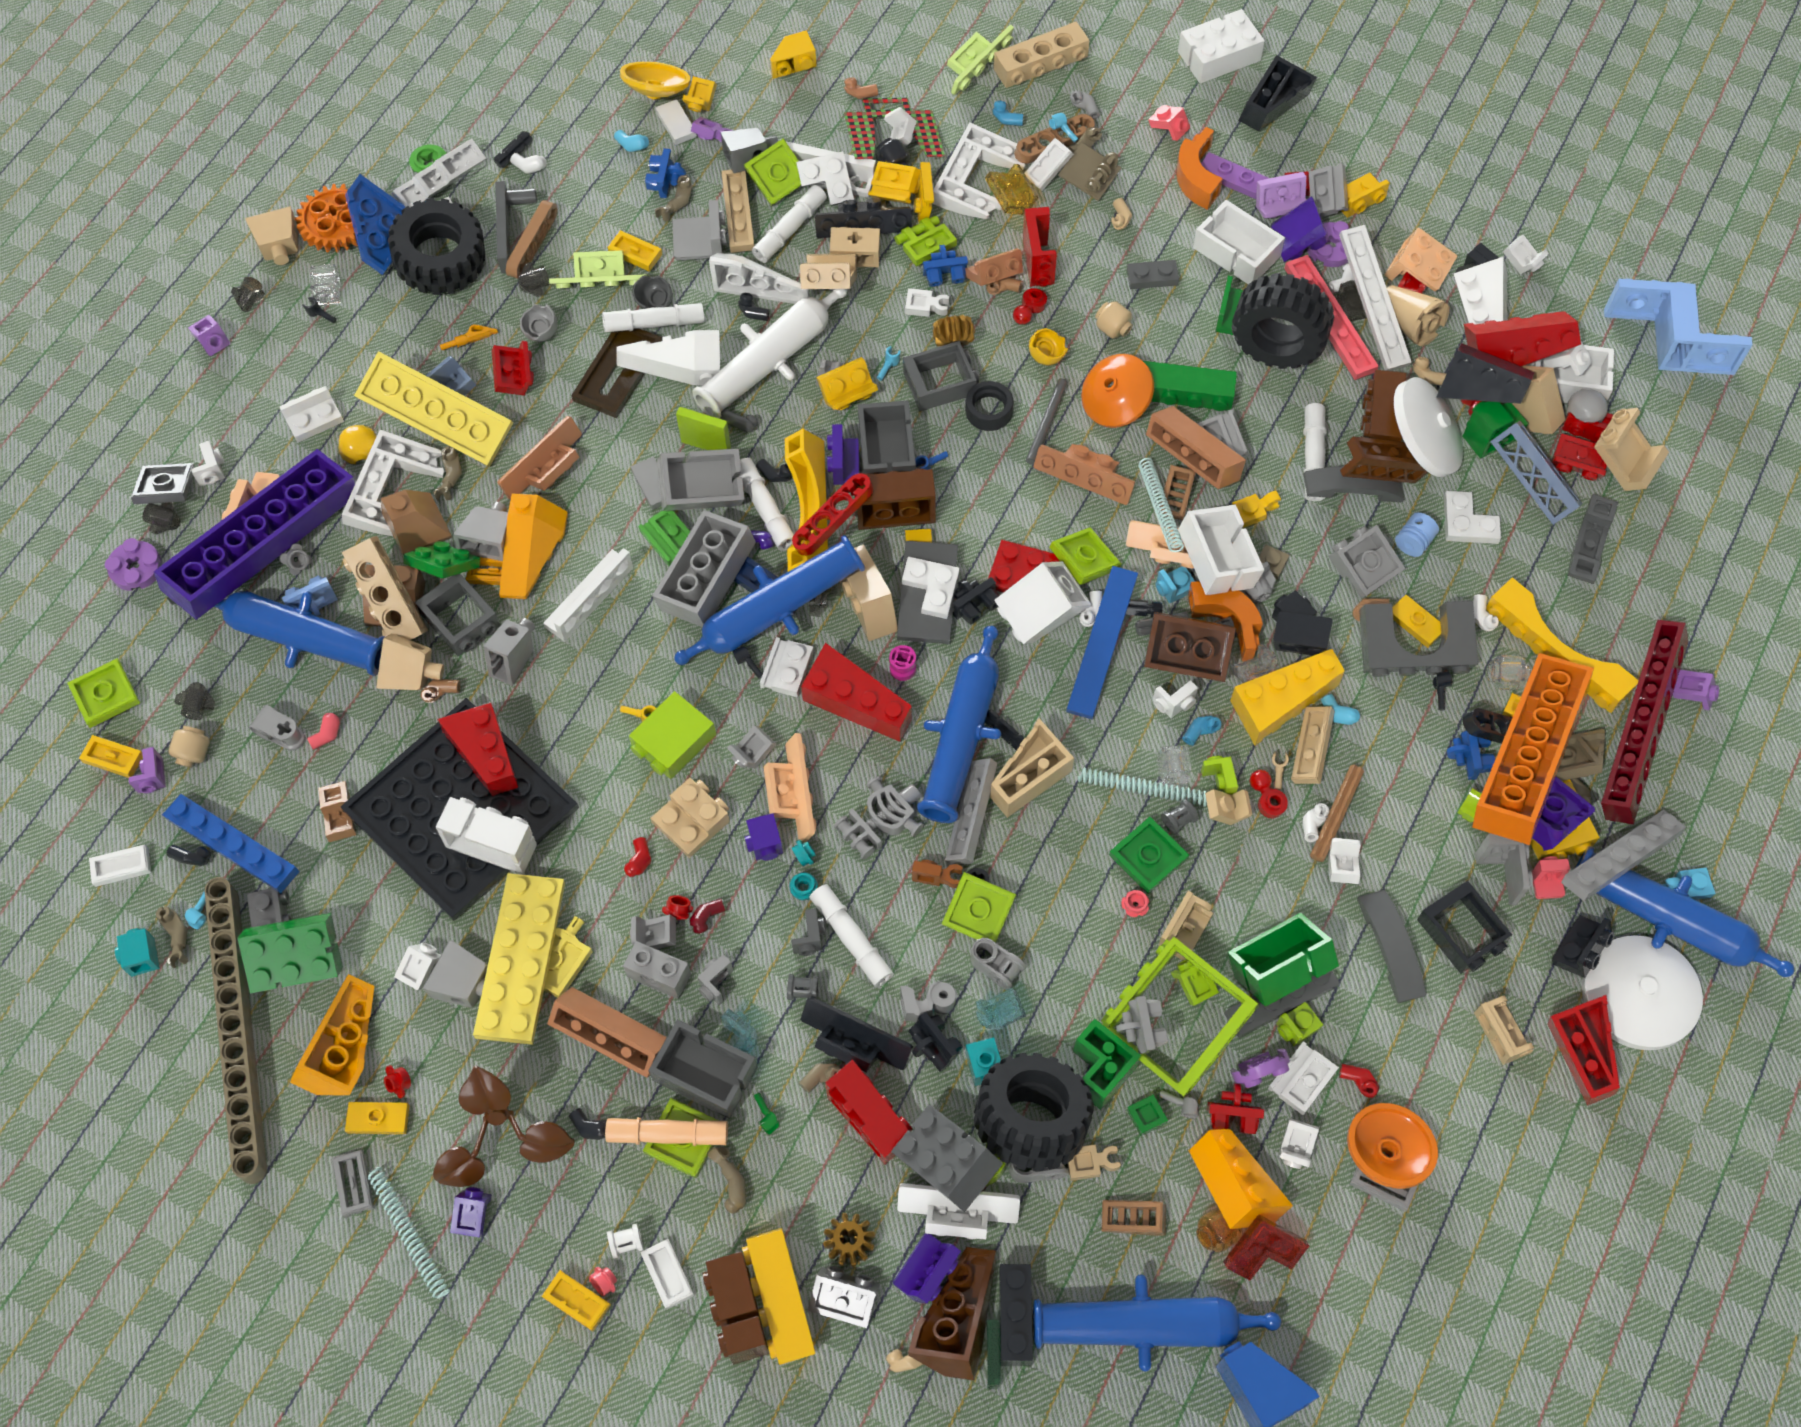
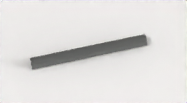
(1046, 420)

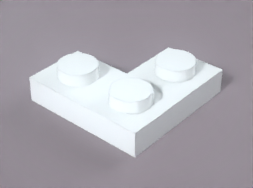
(832, 171)
(1463, 525)
(937, 580)

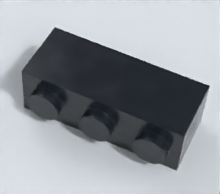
(1015, 1315)

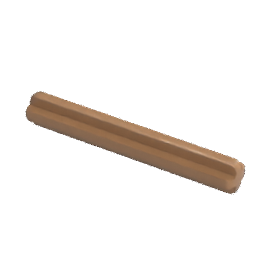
(1337, 813)

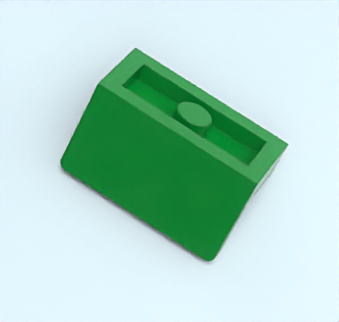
(1228, 308)

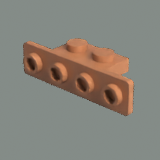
(544, 461)
(1086, 470)

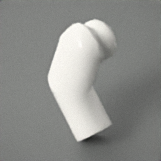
(1482, 617)

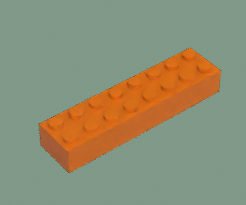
(1533, 749)

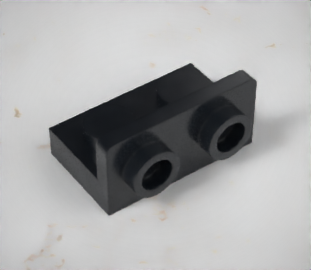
(1583, 946)

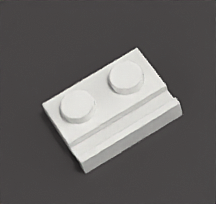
(786, 667)
(1305, 1079)

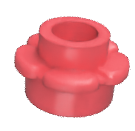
(1140, 898)
(603, 1281)

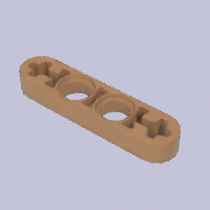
(1049, 134)
(531, 238)

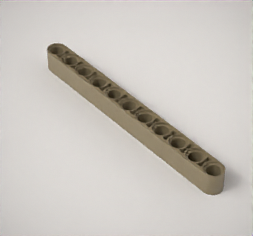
(238, 1039)

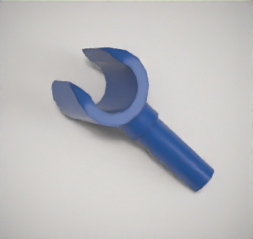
(929, 462)

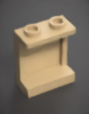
(828, 271)
(1628, 451)

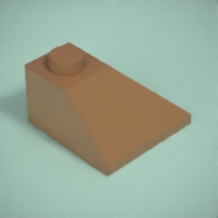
(414, 520)

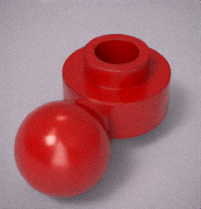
(1033, 301)
(1261, 781)

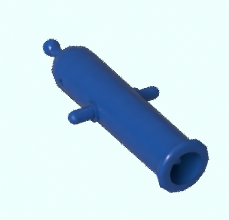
(774, 601)
(300, 630)
(961, 732)
(1688, 920)
(1145, 1322)

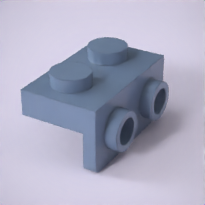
(452, 376)

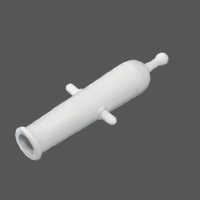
(766, 353)

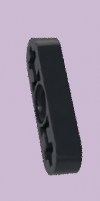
(1473, 720)

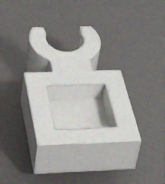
(922, 302)

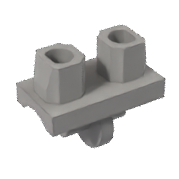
(1138, 1024)

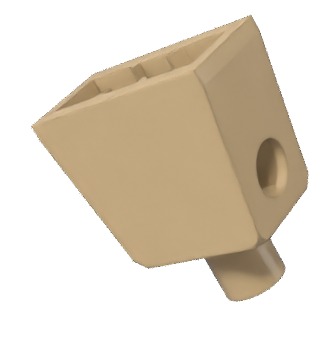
(275, 234)
(406, 665)

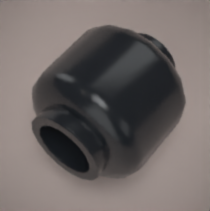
(893, 152)

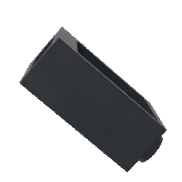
(1484, 915)

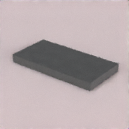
(911, 622)

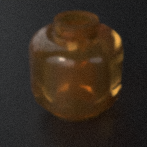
(1215, 1233)

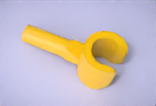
(638, 712)

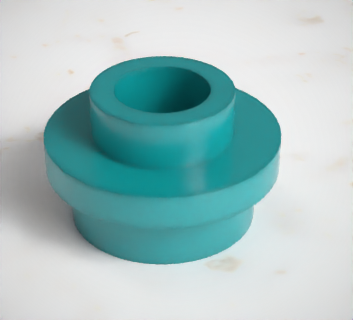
(804, 852)
(799, 879)

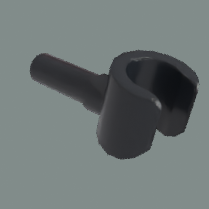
(315, 310)
(742, 655)
(1440, 682)

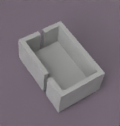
(701, 481)

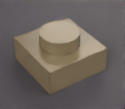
(1275, 558)

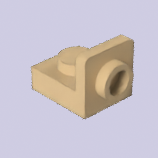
(1227, 807)

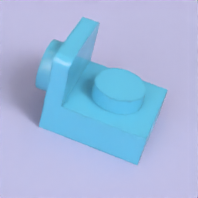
(1174, 584)

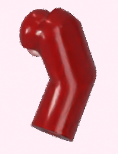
(1362, 1077)

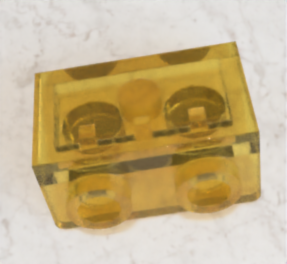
(1012, 190)

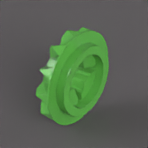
(425, 153)

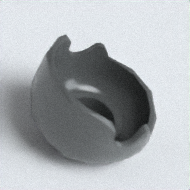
(652, 292)

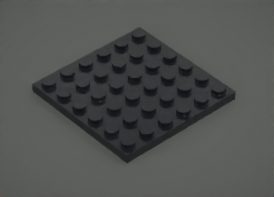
(410, 795)

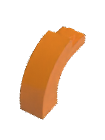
(1193, 179)
(1232, 604)

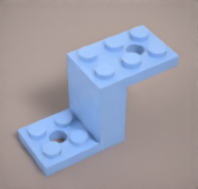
(1677, 326)

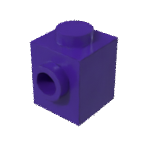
(763, 838)

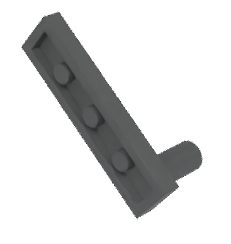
(503, 200)

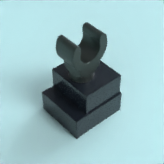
(1477, 256)

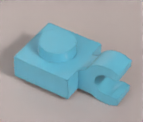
(1701, 883)

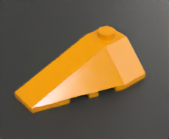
(530, 537)
(338, 1046)

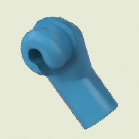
(1005, 116)
(1201, 726)

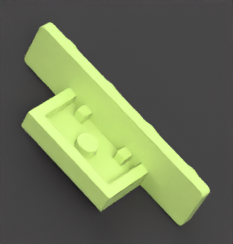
(974, 55)
(597, 267)

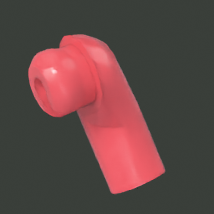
(327, 733)

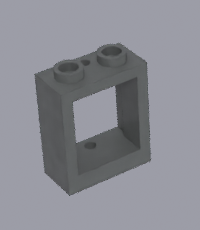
(935, 358)
(444, 596)

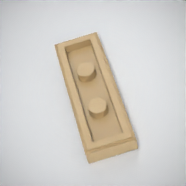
(1312, 745)

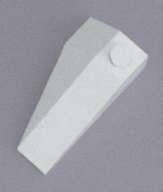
(740, 275)
(682, 359)

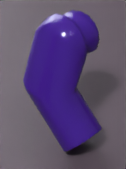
(763, 538)

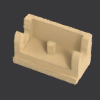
(1188, 922)
(1502, 1030)

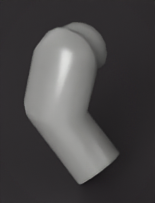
(1085, 102)

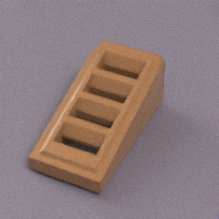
(1181, 474)
(1147, 1206)

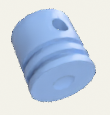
(1416, 537)

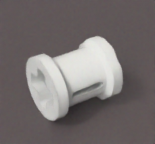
(625, 1240)

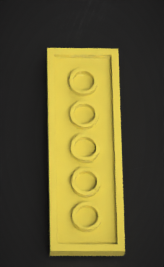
(433, 409)
(519, 959)

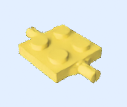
(566, 958)

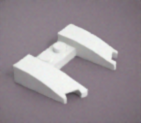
(974, 145)
(387, 452)

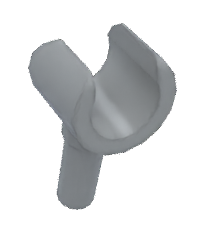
(1188, 1104)

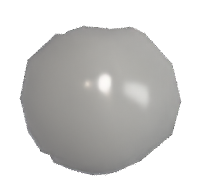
(538, 323)
(1588, 405)

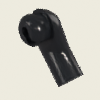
(750, 310)
(587, 1128)

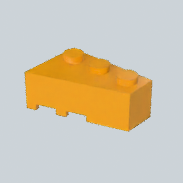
(1237, 1180)

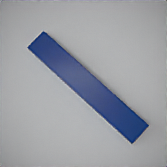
(1102, 642)

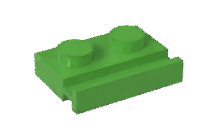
(665, 534)

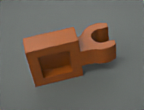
(933, 874)

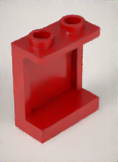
(1040, 264)

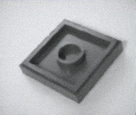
(163, 483)

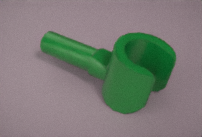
(769, 1122)

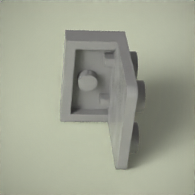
(699, 235)
(1514, 857)

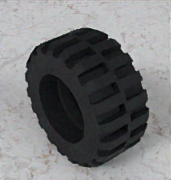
(430, 221)
(1288, 300)
(1025, 1140)

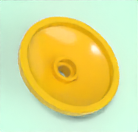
(654, 79)

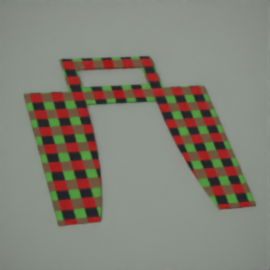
(862, 131)

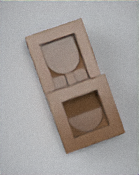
(336, 822)

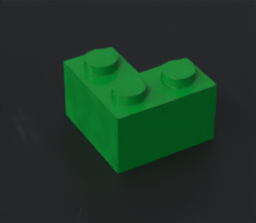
(1487, 423)
(1110, 1061)

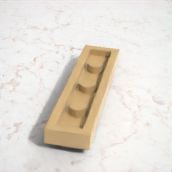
(737, 211)

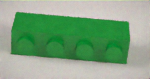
(1193, 386)

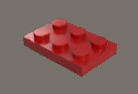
(1015, 562)

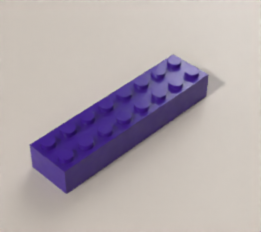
(255, 534)

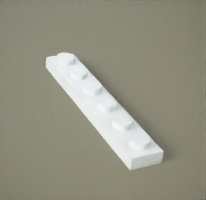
(1375, 298)

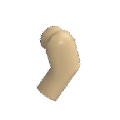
(1124, 214)
(1424, 372)
(899, 1363)

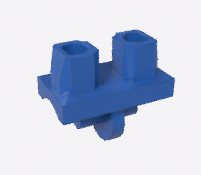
(667, 173)
(943, 263)
(1467, 752)

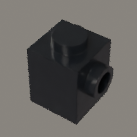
(1294, 604)

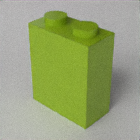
(672, 735)

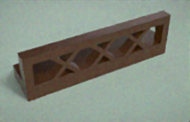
(1382, 461)

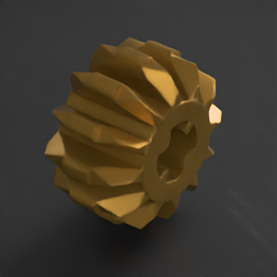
(953, 329)
(849, 1228)

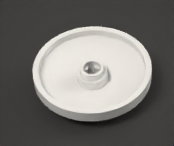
(1428, 427)
(1649, 992)

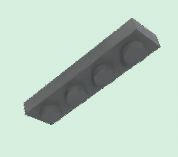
(1265, 1015)

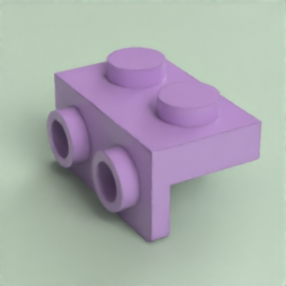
(1280, 194)

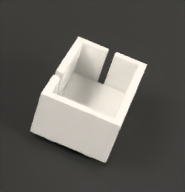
(1221, 46)
(1238, 242)
(1595, 377)
(1216, 560)
(486, 834)

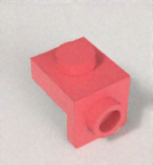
(1172, 119)
(1548, 877)

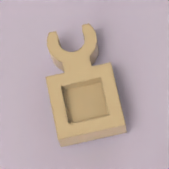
(1088, 1162)

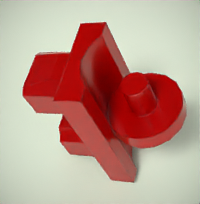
(1248, 1114)

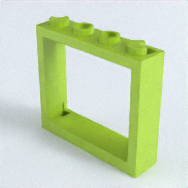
(1147, 975)

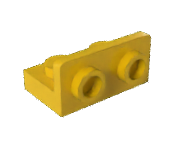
(1364, 193)
(846, 384)

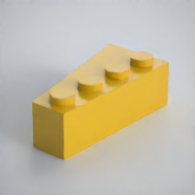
(1283, 694)
(779, 1295)

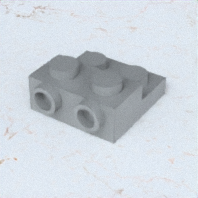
(1366, 560)

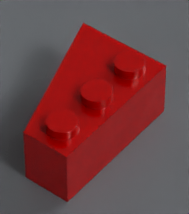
(482, 745)
(1587, 1048)
(866, 1110)

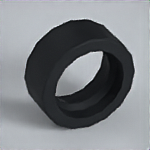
(993, 390)

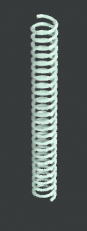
(1159, 513)
(1142, 786)
(409, 1231)

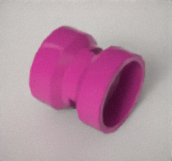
(902, 669)

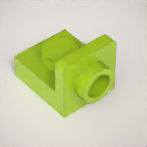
(1223, 772)
(1194, 983)
(1298, 1024)

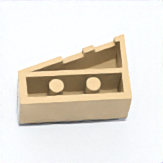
(870, 598)
(1031, 770)

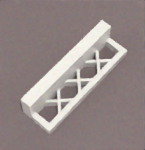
(857, 168)
(589, 594)

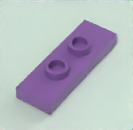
(1233, 175)

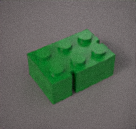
(290, 952)
(1283, 959)

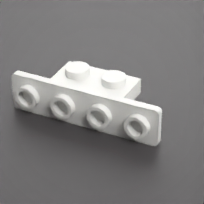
(948, 1220)

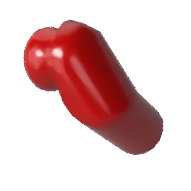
(640, 860)

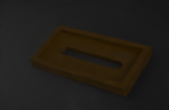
(600, 370)

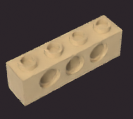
(1041, 54)
(387, 577)

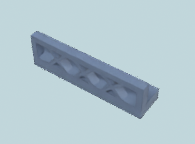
(1544, 465)

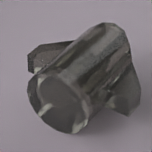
(533, 280)
(248, 293)
(161, 517)
(194, 701)

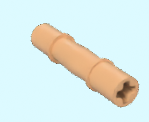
(666, 1131)

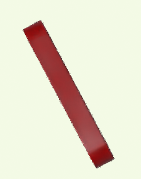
(836, 517)

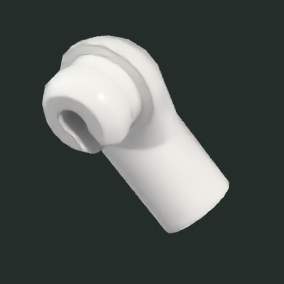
(529, 164)
(1347, 276)
(1089, 615)
(1313, 820)

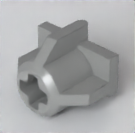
(1263, 588)

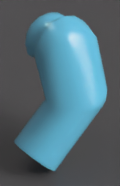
(631, 143)
(1342, 714)

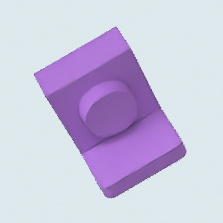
(209, 335)
(1696, 687)
(152, 772)

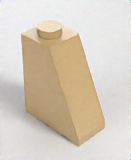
(1542, 402)

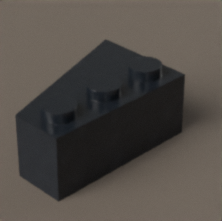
(1276, 93)
(1484, 378)

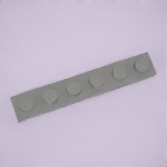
(1623, 855)

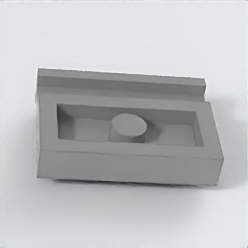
(1329, 189)
(1227, 431)

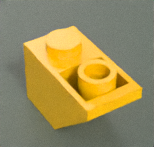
(793, 55)

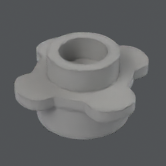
(300, 564)

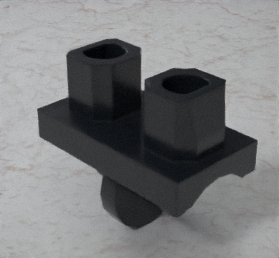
(973, 595)
(932, 1043)

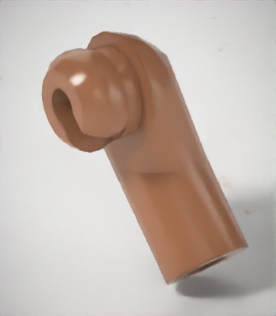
(859, 92)

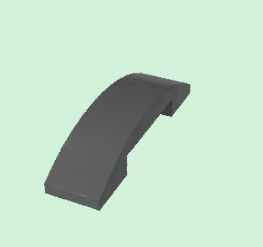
(1328, 480)
(1591, 539)
(1395, 946)

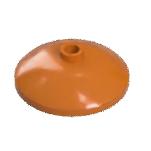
(1125, 398)
(1401, 1136)

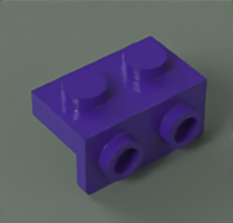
(844, 457)
(926, 1269)

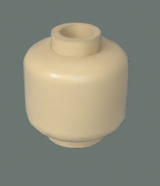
(1114, 319)
(189, 746)

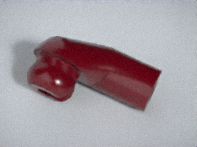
(703, 912)

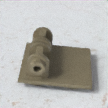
(1090, 170)

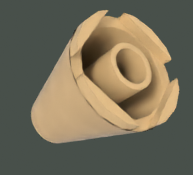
(1418, 314)

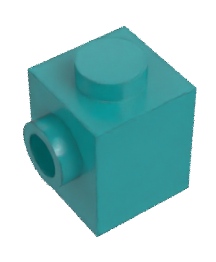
(137, 952)
(981, 1058)

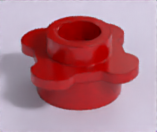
(678, 907)
(397, 1080)

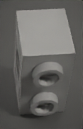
(657, 970)

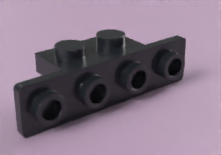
(864, 215)
(852, 1038)

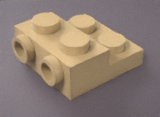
(691, 817)

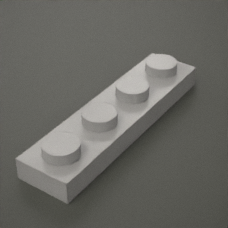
(971, 812)

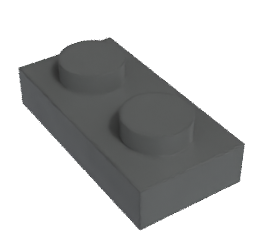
(1152, 274)

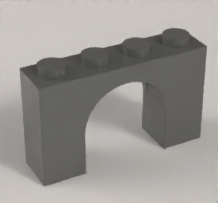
(1384, 654)

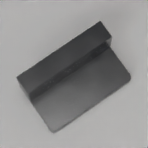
(1302, 633)

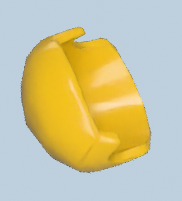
(1047, 347)
(356, 443)

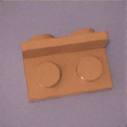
(996, 267)

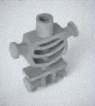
(896, 804)

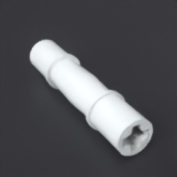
(789, 223)
(653, 317)
(1315, 440)
(765, 505)
(851, 935)

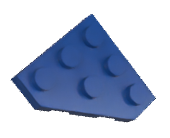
(371, 217)

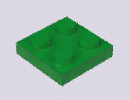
(441, 560)
(1149, 855)

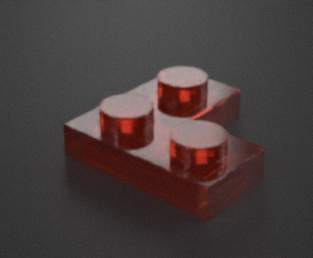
(1262, 1241)

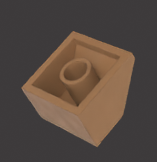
(411, 579)

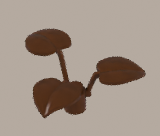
(490, 1096)

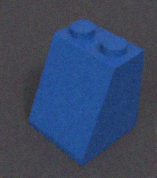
(1262, 1385)

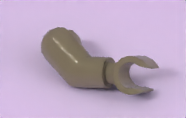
(1089, 137)
(681, 198)
(453, 472)
(178, 931)
(735, 1180)

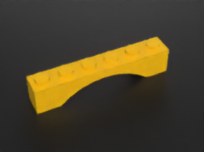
(807, 464)
(1518, 612)

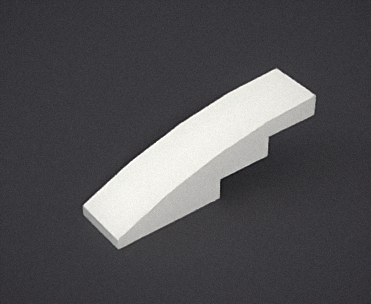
(440, 174)

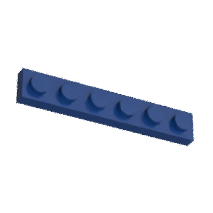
(231, 843)

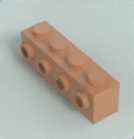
(1195, 447)
(606, 1030)

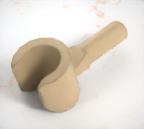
(1279, 769)

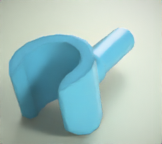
(1060, 120)
(890, 360)
(194, 916)

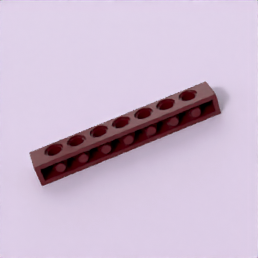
(1645, 722)

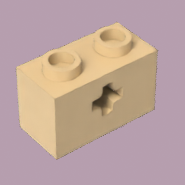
(858, 241)

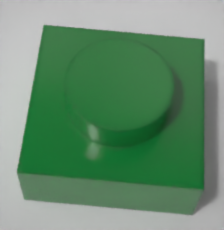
(1147, 1115)

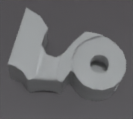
(939, 999)

